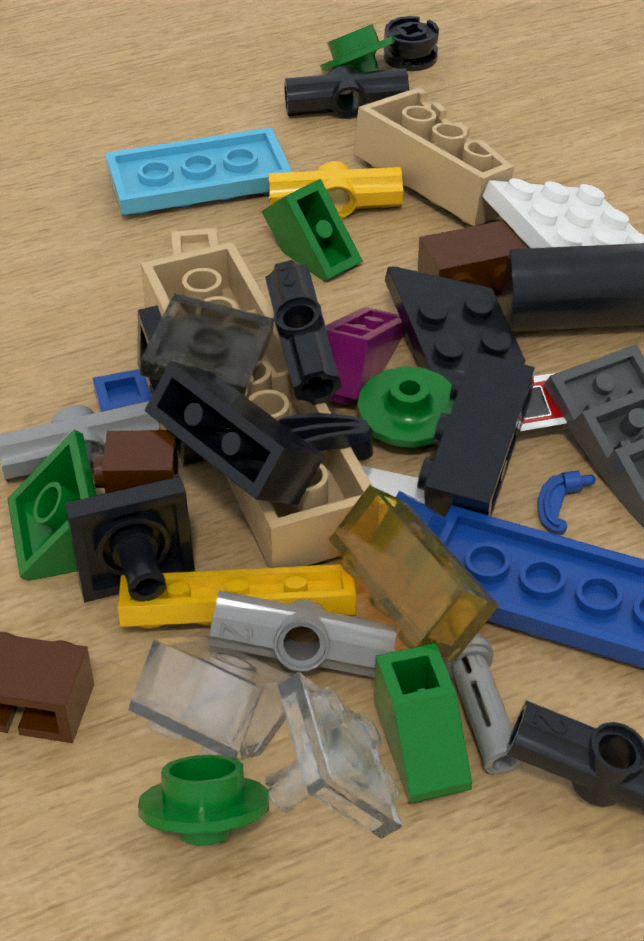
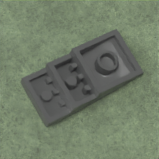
(606, 416)

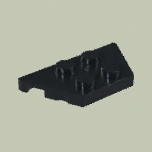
(450, 320)

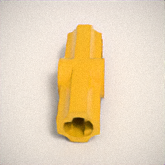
(357, 187)

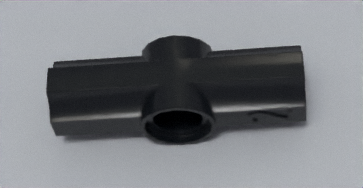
(324, 92)
(302, 333)
(599, 761)

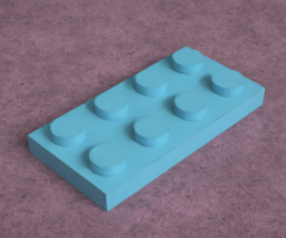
(195, 170)

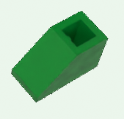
(422, 722)

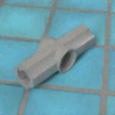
(27, 448)
(263, 628)

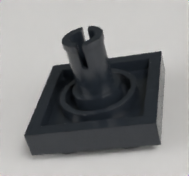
(132, 535)

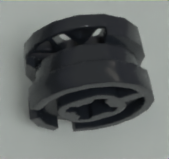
(413, 43)

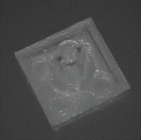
(335, 759)

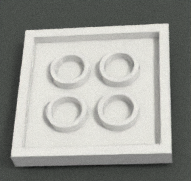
(559, 214)

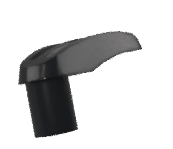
(333, 432)

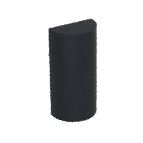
(574, 287)

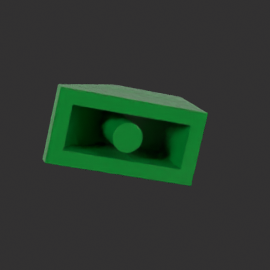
(312, 231)

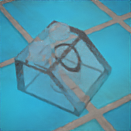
(210, 696)

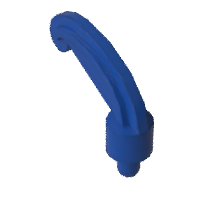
(552, 497)

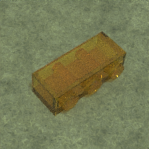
(411, 574)

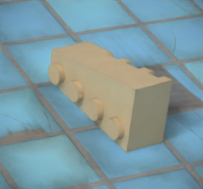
(432, 153)

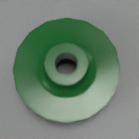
(356, 50)
(405, 405)
(203, 799)

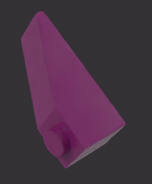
(362, 348)

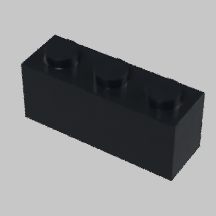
(234, 434)
(477, 435)

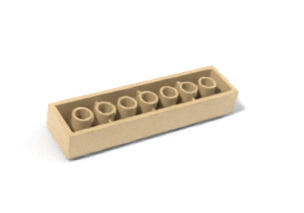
(284, 532)

